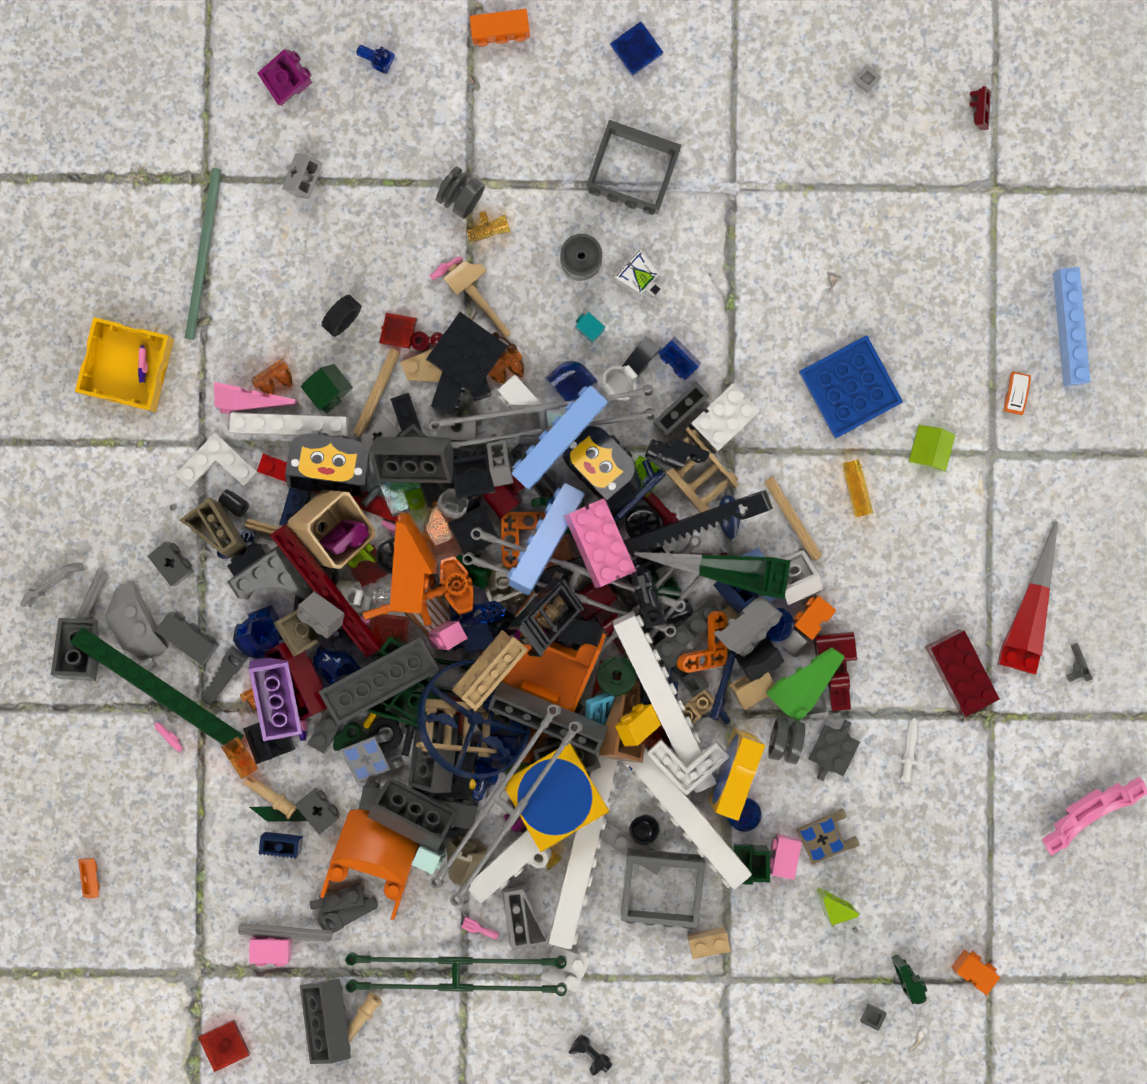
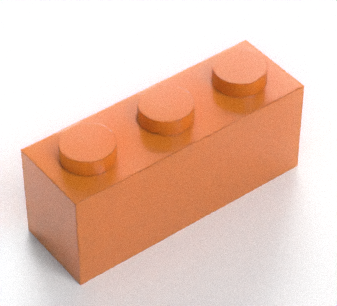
(499, 27)

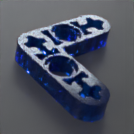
(468, 619)

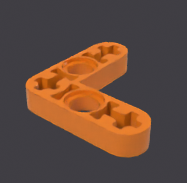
(518, 525)
(714, 649)

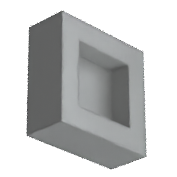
(867, 79)

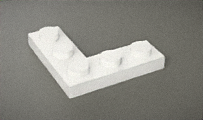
(216, 450)
(687, 776)

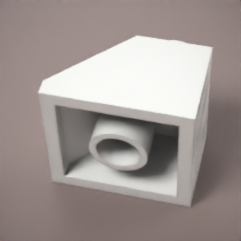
(516, 394)
(802, 578)

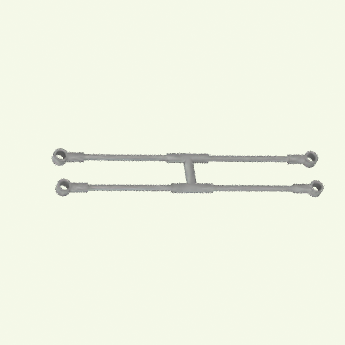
(541, 409)
(577, 571)
(652, 632)
(513, 812)

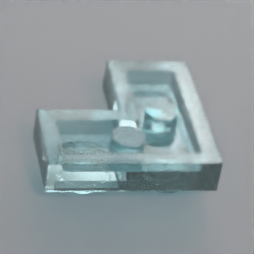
(394, 495)

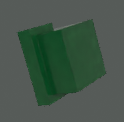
(326, 387)
(756, 860)

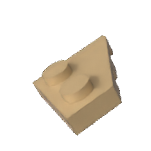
(421, 370)

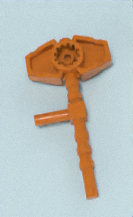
(455, 585)

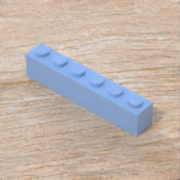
(1071, 326)
(560, 437)
(546, 539)

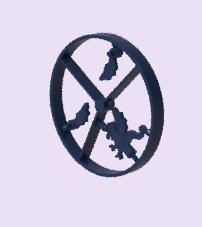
(473, 719)

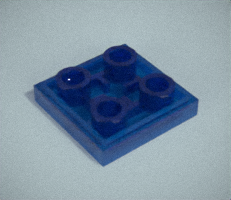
(636, 48)

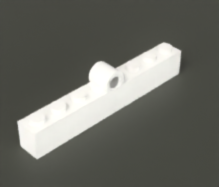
(506, 865)

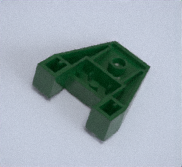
(404, 705)

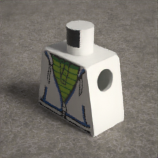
(639, 275)

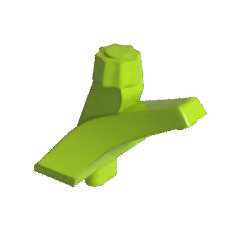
(363, 554)

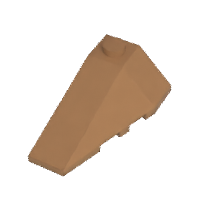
(612, 745)

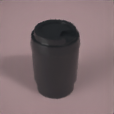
(234, 503)
(677, 616)

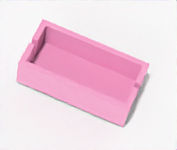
(600, 543)

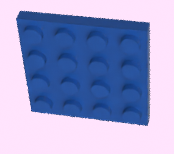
(850, 387)

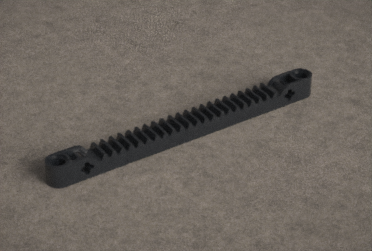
(756, 504)

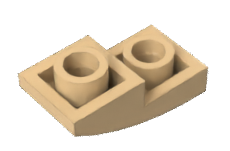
(698, 705)

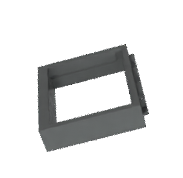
(642, 138)
(667, 859)

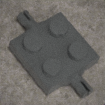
(834, 750)

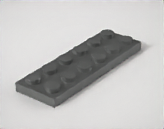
(379, 680)

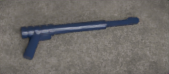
(648, 484)
(719, 701)

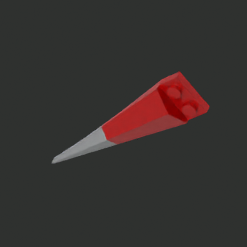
(1026, 635)

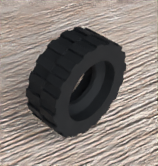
(341, 315)

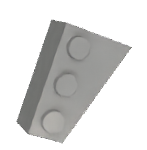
(750, 626)
(522, 923)

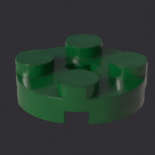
(615, 687)

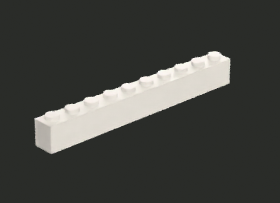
(661, 692)
(692, 821)
(580, 862)

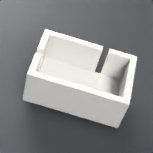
(724, 418)

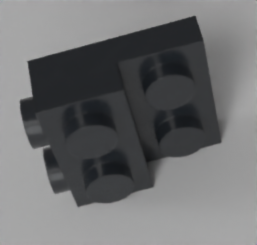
(472, 475)

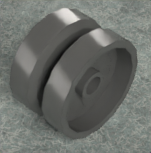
(577, 246)
(786, 740)

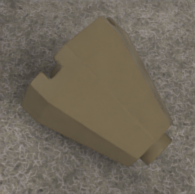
(466, 860)

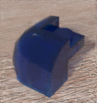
(570, 379)
(257, 633)

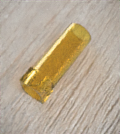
(857, 488)

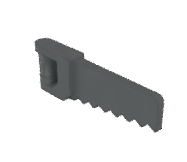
(225, 674)
(346, 916)

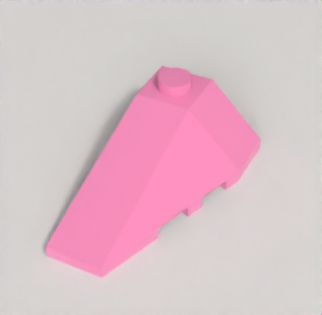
(236, 399)

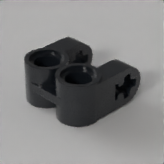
(642, 563)

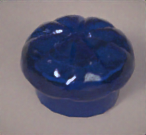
(783, 628)
(749, 817)

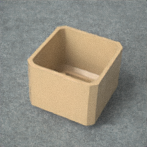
(330, 509)

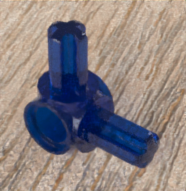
(380, 58)
(483, 784)

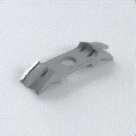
(66, 573)

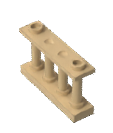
(689, 489)
(489, 670)
(433, 705)

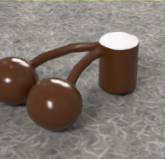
(511, 347)

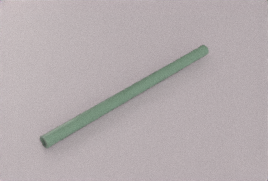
(203, 254)

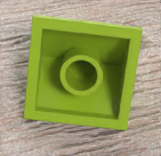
(932, 447)
(835, 908)

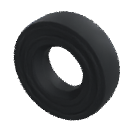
(394, 726)

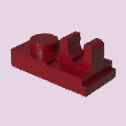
(981, 117)

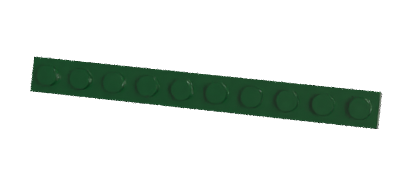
(154, 687)

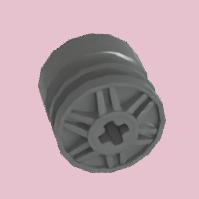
(457, 191)

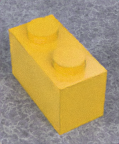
(637, 725)

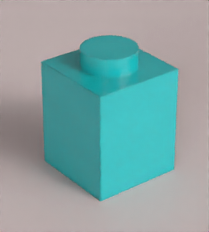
(589, 327)

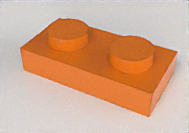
(88, 877)

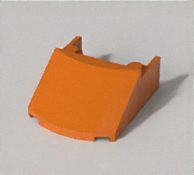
(411, 566)
(556, 675)
(374, 851)

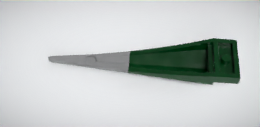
(755, 574)

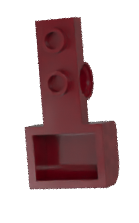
(505, 497)
(605, 596)
(840, 682)

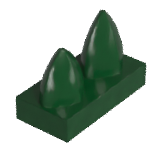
(478, 574)
(670, 588)

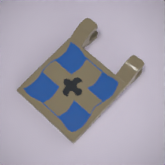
(823, 838)

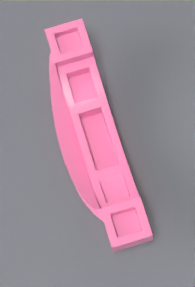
(1090, 809)

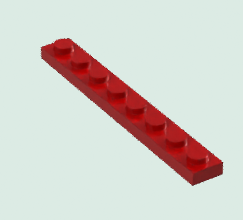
(276, 468)

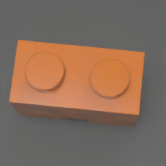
(812, 616)
(980, 974)

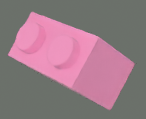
(446, 635)
(785, 856)
(270, 950)

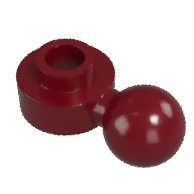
(426, 340)

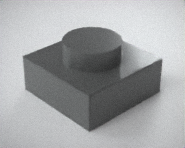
(873, 1017)

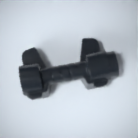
(601, 1061)

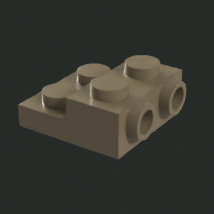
(499, 589)
(296, 634)

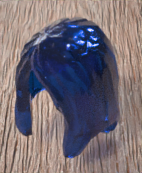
(334, 664)

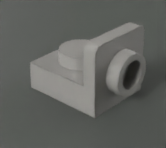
(819, 709)

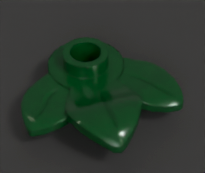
(346, 738)

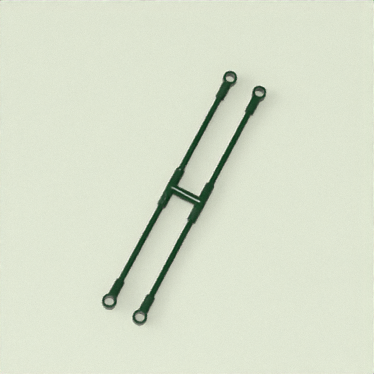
(455, 985)

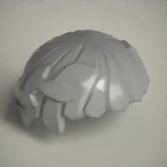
(450, 505)

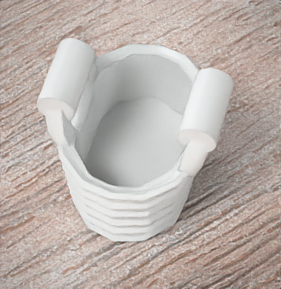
(619, 380)
(353, 594)

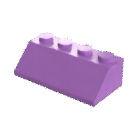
(274, 698)

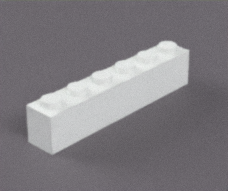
(287, 424)

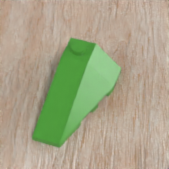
(802, 690)

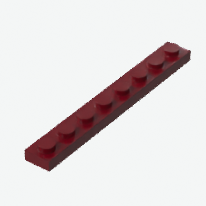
(323, 586)

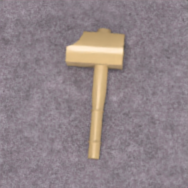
(462, 279)

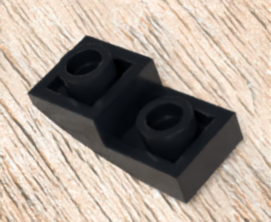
(642, 355)

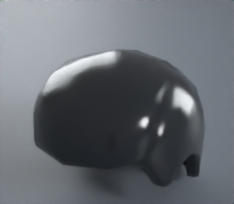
(502, 624)
(644, 829)

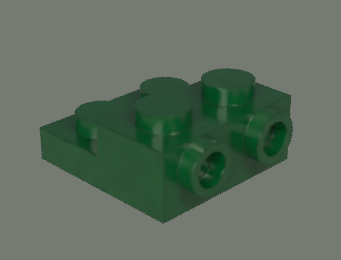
(911, 984)

